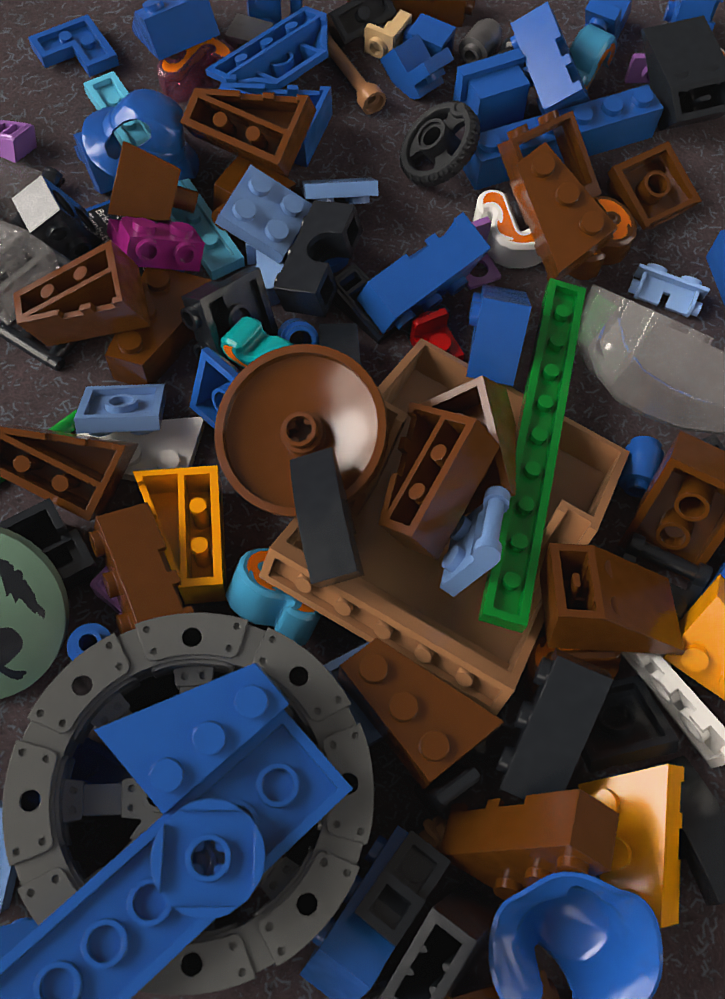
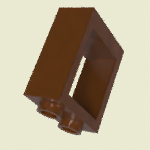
(569, 142)

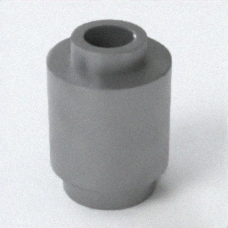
(481, 40)

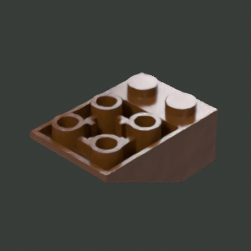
(606, 603)

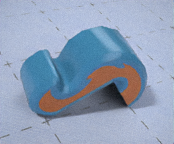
(592, 50)
(267, 605)

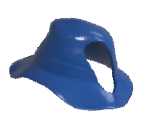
(162, 118)
(594, 932)

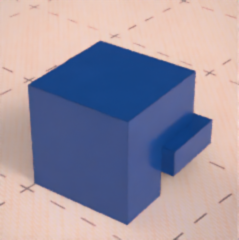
(494, 89)

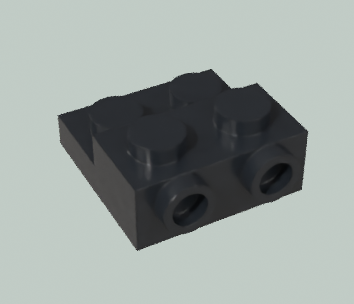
(220, 305)

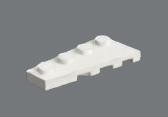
(682, 705)

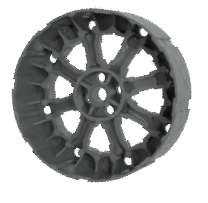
(92, 694)

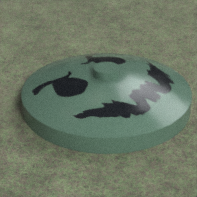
(31, 613)

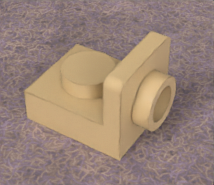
(380, 40)

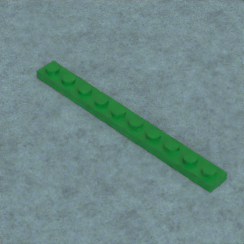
(538, 433)

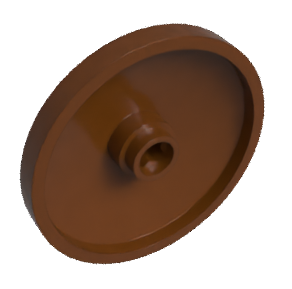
(292, 407)

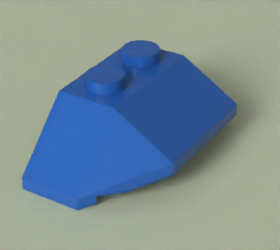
(277, 53)

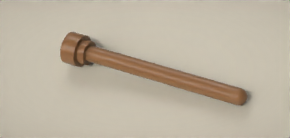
(369, 95)

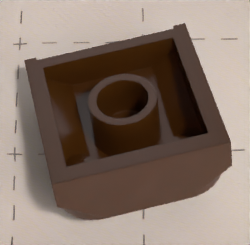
(653, 186)

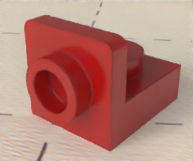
(433, 328)

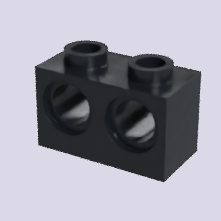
(56, 219)

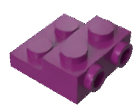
(158, 245)

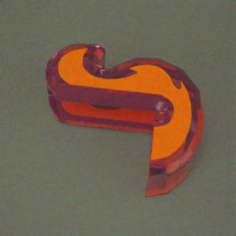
(183, 74)

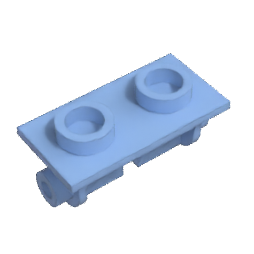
(681, 291)

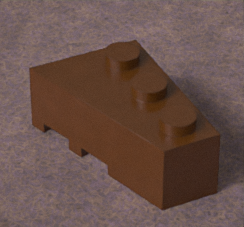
(84, 298)
(136, 566)
(415, 711)

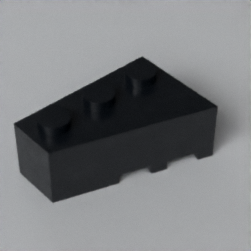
(553, 725)

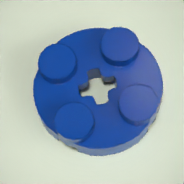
(184, 882)

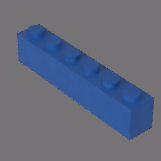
(602, 123)

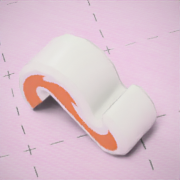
(507, 243)

